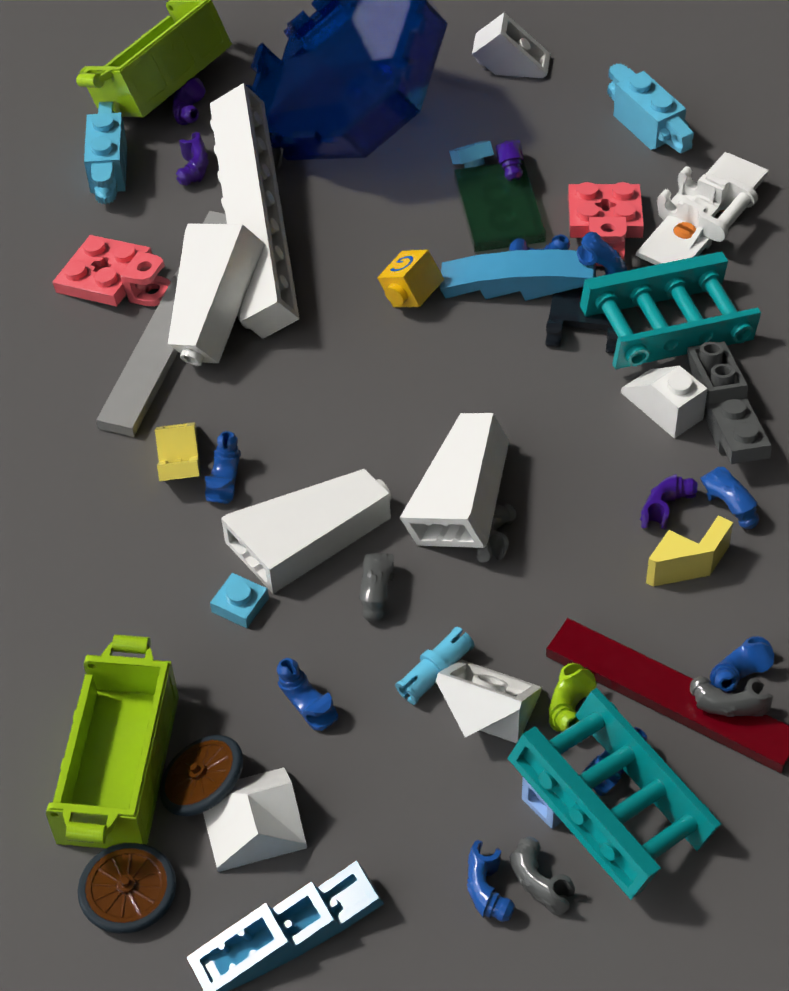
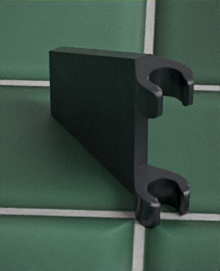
(566, 311)

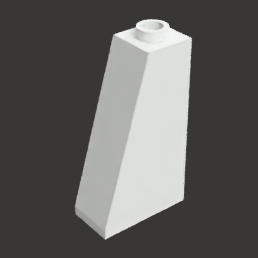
(211, 288)
(460, 487)
(306, 527)

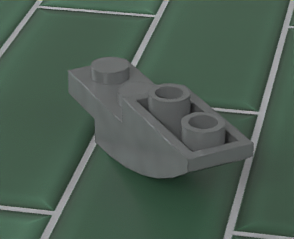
(726, 406)

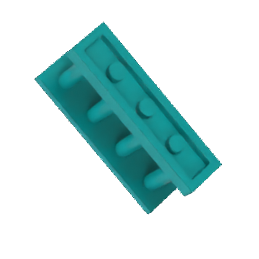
(663, 282)
(584, 813)

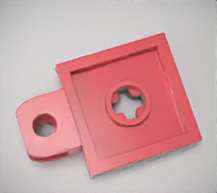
(620, 220)
(110, 269)

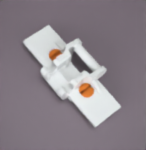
(689, 216)

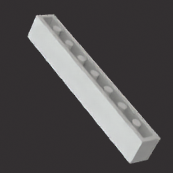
(254, 201)

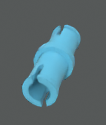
(431, 662)

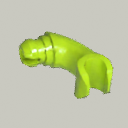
(573, 685)

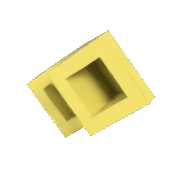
(177, 451)
(683, 559)

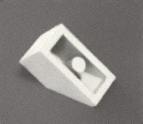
(510, 50)
(669, 398)

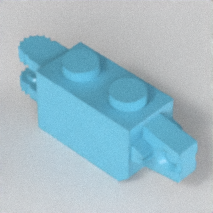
(648, 110)
(105, 153)

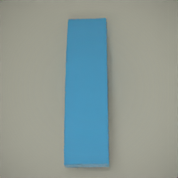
(528, 271)
(286, 931)

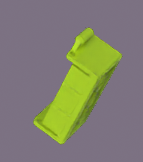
(159, 59)
(115, 748)

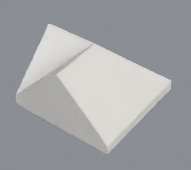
(487, 700)
(255, 821)

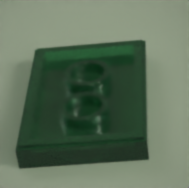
(498, 208)

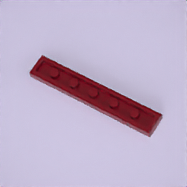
(667, 693)

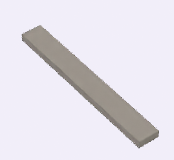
(146, 366)

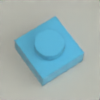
(472, 154)
(239, 600)

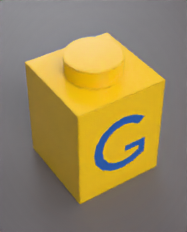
(410, 278)

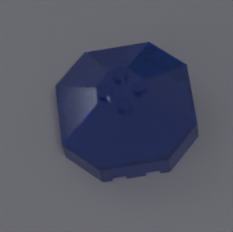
(348, 76)

